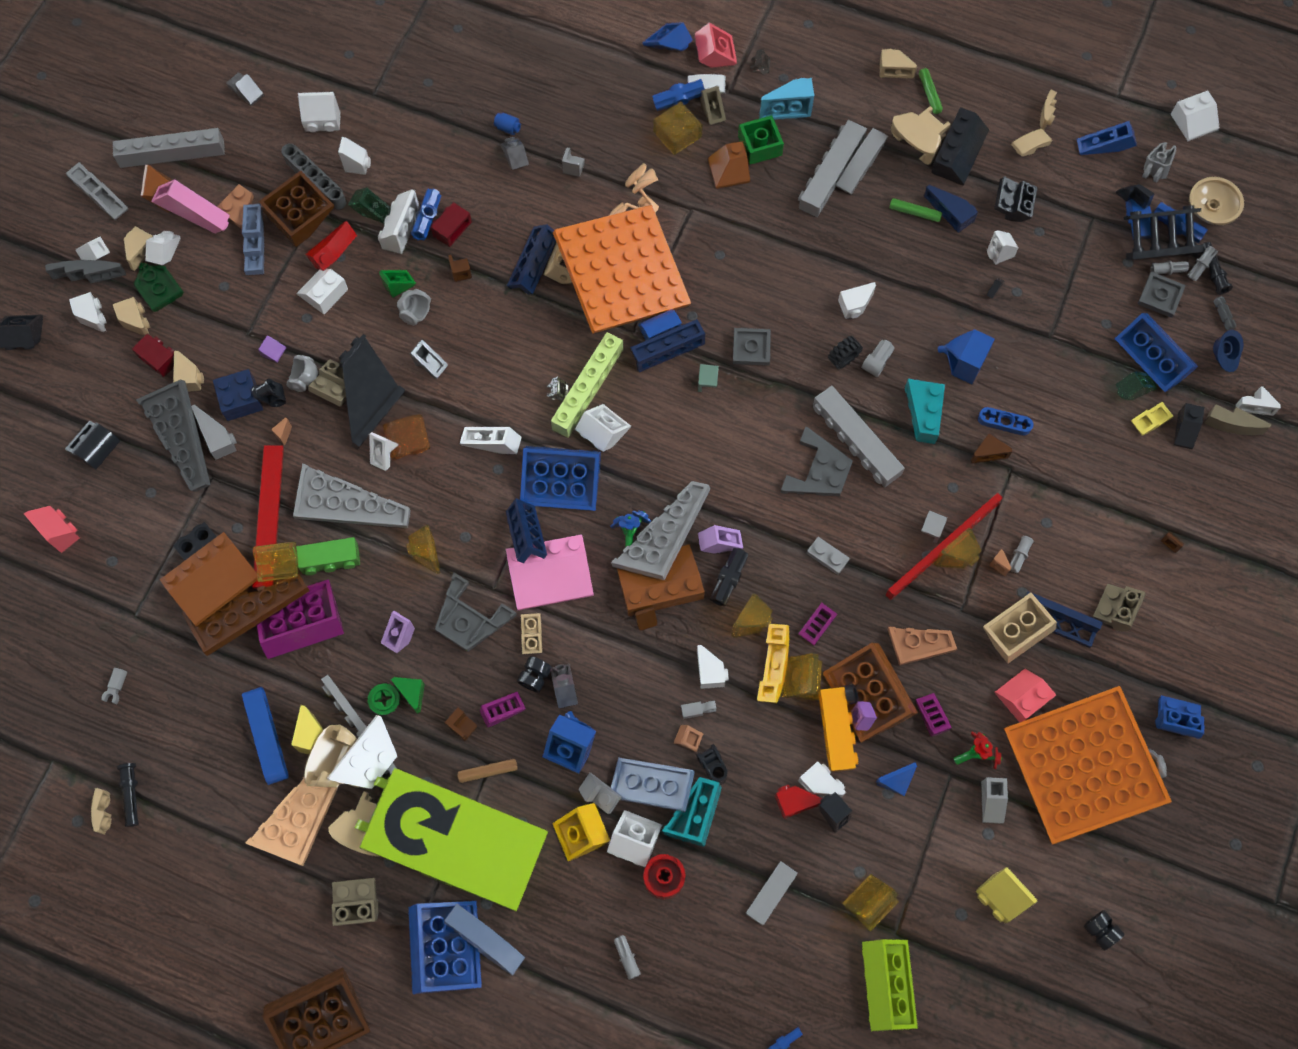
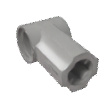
(877, 360)

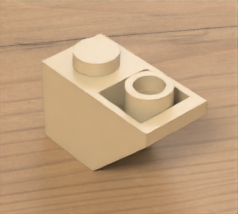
(131, 316)

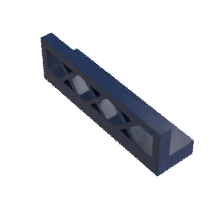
(534, 259)
(668, 345)
(521, 528)
(1072, 617)

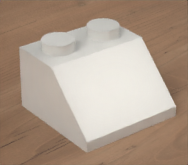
(319, 111)
(1196, 115)
(323, 290)
(602, 427)
(634, 838)

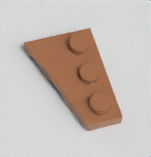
(917, 645)

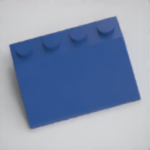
(560, 477)
(438, 953)

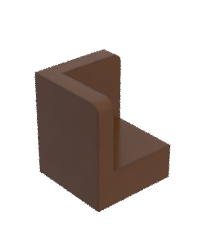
(460, 269)
(461, 724)

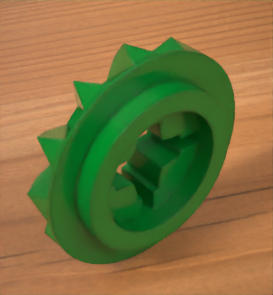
(376, 695)

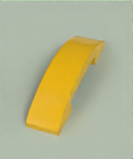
(776, 663)

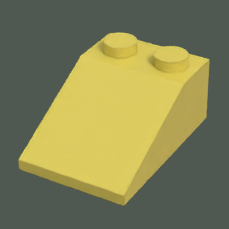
(1005, 895)

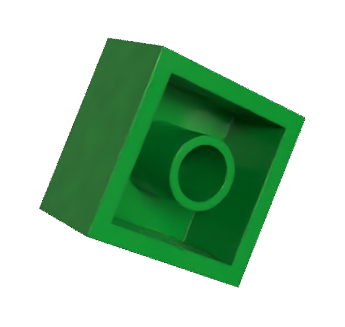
(761, 139)

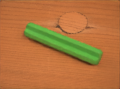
(930, 91)
(916, 210)

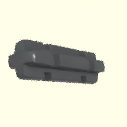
(1225, 313)

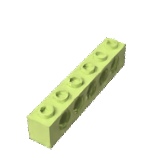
(587, 385)

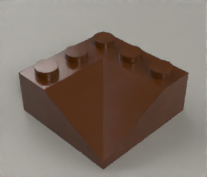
(296, 208)

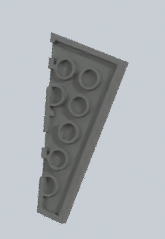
(176, 428)

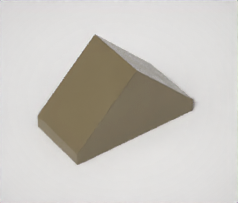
(712, 105)

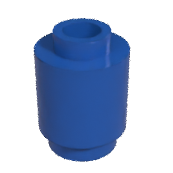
(507, 123)

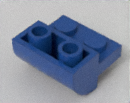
(660, 324)
(1180, 717)

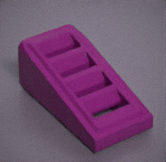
(825, 609)
(499, 703)
(933, 731)

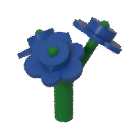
(629, 522)

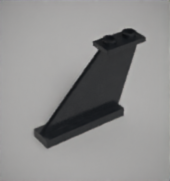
(368, 389)

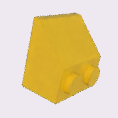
(581, 831)

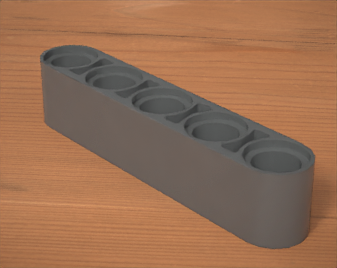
(296, 159)

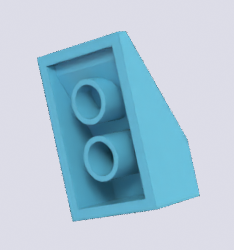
(789, 100)

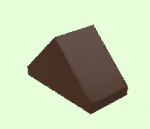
(991, 450)

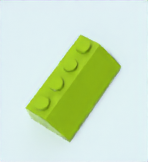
(889, 985)

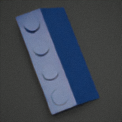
(1156, 352)

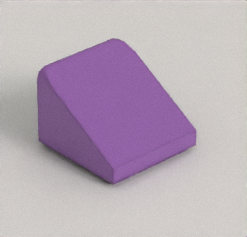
(271, 349)

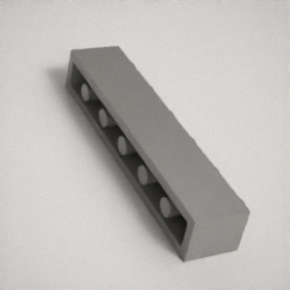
(168, 147)
(833, 165)
(858, 436)

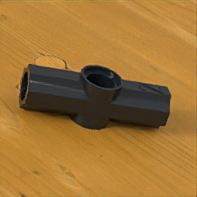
(729, 577)

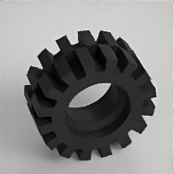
(845, 352)

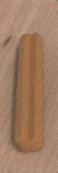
(487, 770)

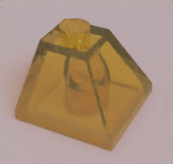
(423, 549)
(960, 552)
(752, 618)

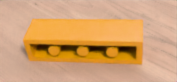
(837, 730)

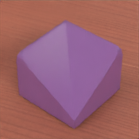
(863, 716)

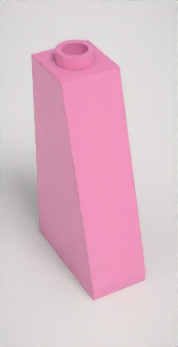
(190, 206)

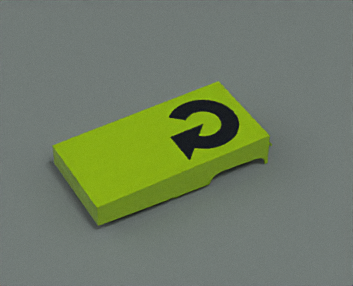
(452, 839)

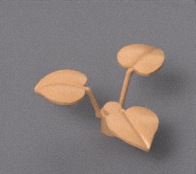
(644, 180)

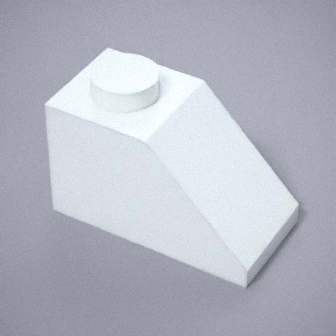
(353, 157)
(855, 300)
(710, 669)

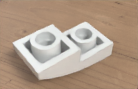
(710, 80)

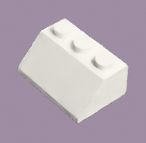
(399, 222)

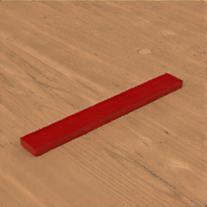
(269, 501)
(933, 555)

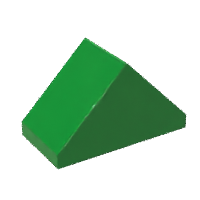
(396, 281)
(411, 690)

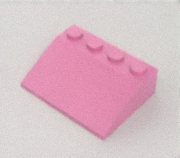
(551, 580)

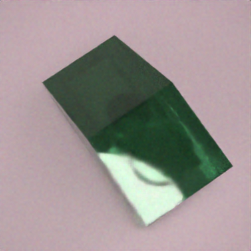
(369, 205)
(1135, 386)

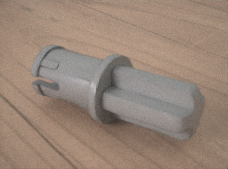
(1202, 263)
(1169, 267)
(1020, 553)
(626, 957)

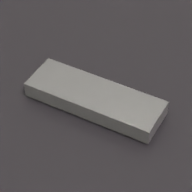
(771, 893)

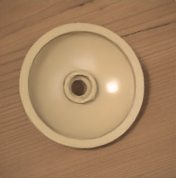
(1219, 194)

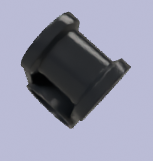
(270, 393)
(711, 761)

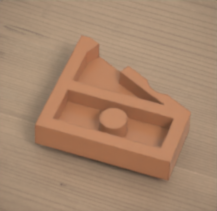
(234, 204)

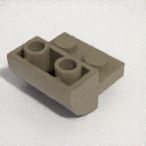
(330, 383)
(1119, 607)
(354, 901)

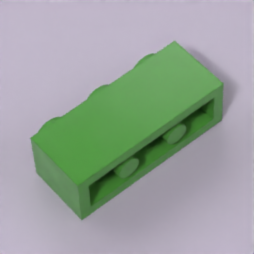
(328, 556)

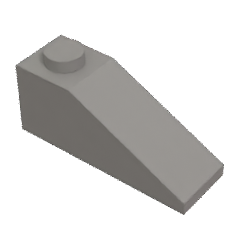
(216, 436)

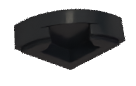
(995, 287)

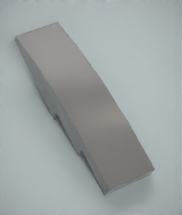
(862, 161)
(97, 191)

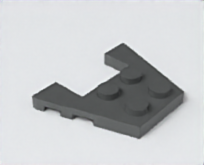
(827, 470)
(464, 624)

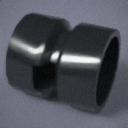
(537, 668)
(1105, 932)

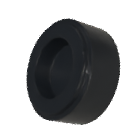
(851, 694)

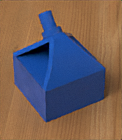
(967, 354)
(569, 742)

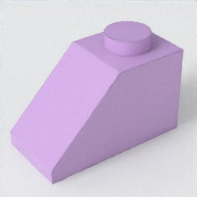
(719, 539)
(398, 632)

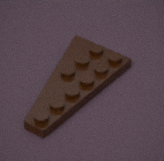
(245, 612)

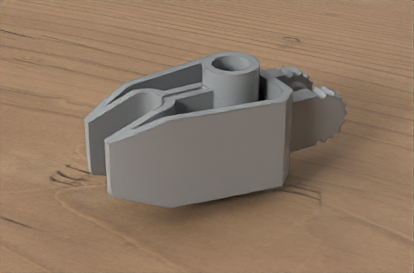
(1159, 162)

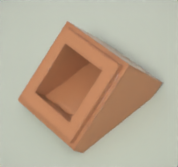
(282, 430)
(1001, 563)
(688, 738)

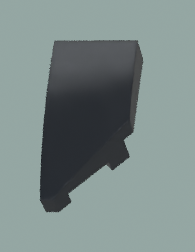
(1137, 193)

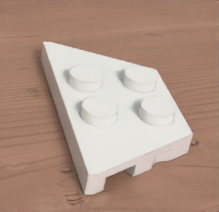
(367, 757)

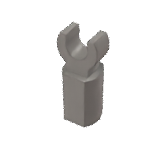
(114, 685)
(697, 709)

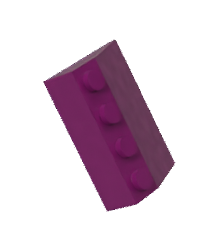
(302, 622)

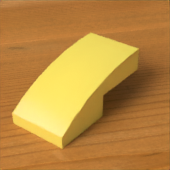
(1152, 418)

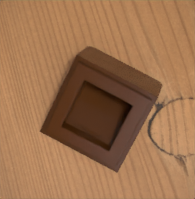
(1172, 542)
(646, 618)

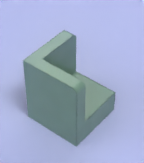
(707, 376)

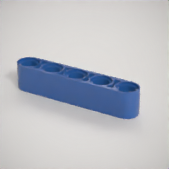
(265, 735)

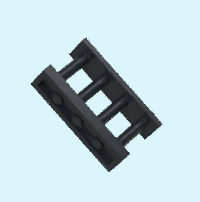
(1173, 248)

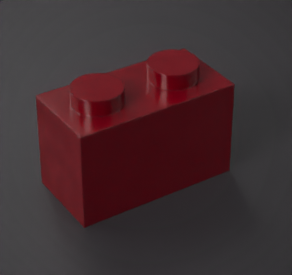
(451, 224)
(155, 355)

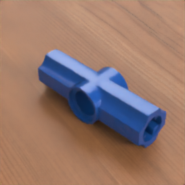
(678, 93)
(429, 207)
(1199, 231)

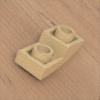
(1048, 109)
(1030, 142)
(531, 633)
(100, 820)

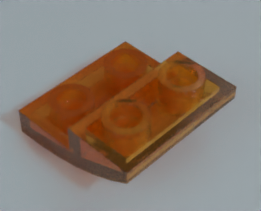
(408, 434)

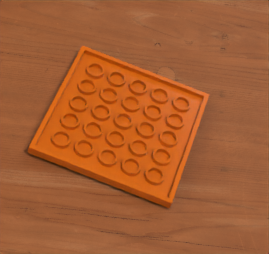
(621, 268)
(1087, 765)

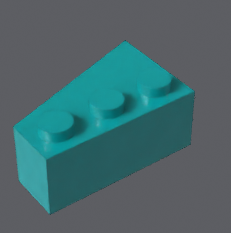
(925, 404)
(696, 821)

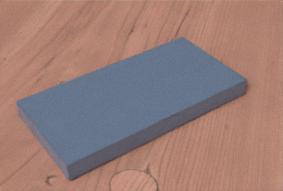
(652, 784)

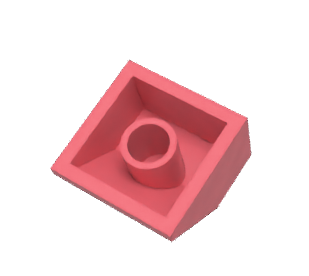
(715, 47)
(53, 527)
(1025, 694)

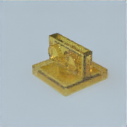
(276, 561)
(803, 677)
(871, 901)

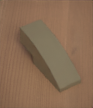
(1236, 421)

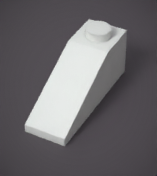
(492, 439)

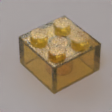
(677, 128)

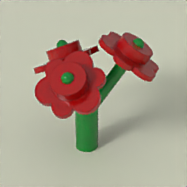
(983, 748)

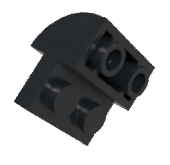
(1015, 199)
(93, 444)

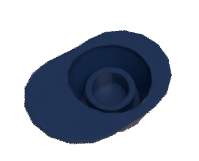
(1229, 350)

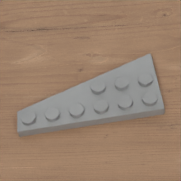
(335, 500)
(663, 538)

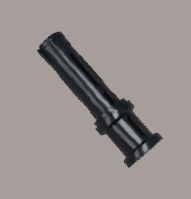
(1218, 275)
(128, 785)

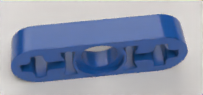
(1011, 416)

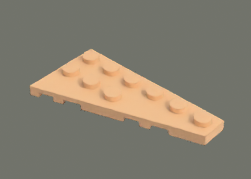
(294, 823)

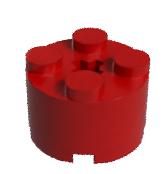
(668, 865)

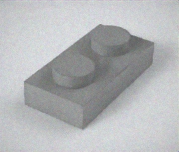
(828, 555)

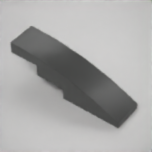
(80, 269)

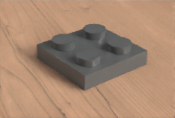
(1161, 294)
(751, 346)

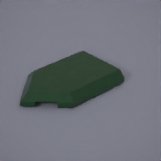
(157, 286)

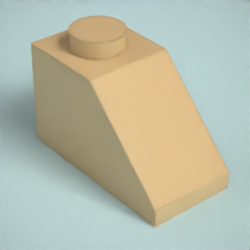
(896, 64)
(136, 247)
(187, 371)

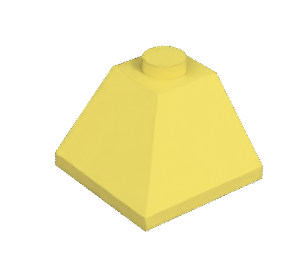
(306, 731)

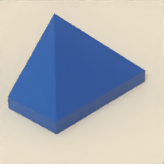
(898, 780)

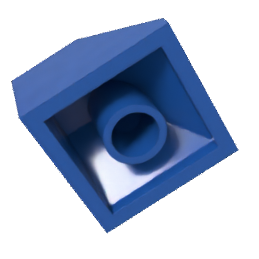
(670, 37)

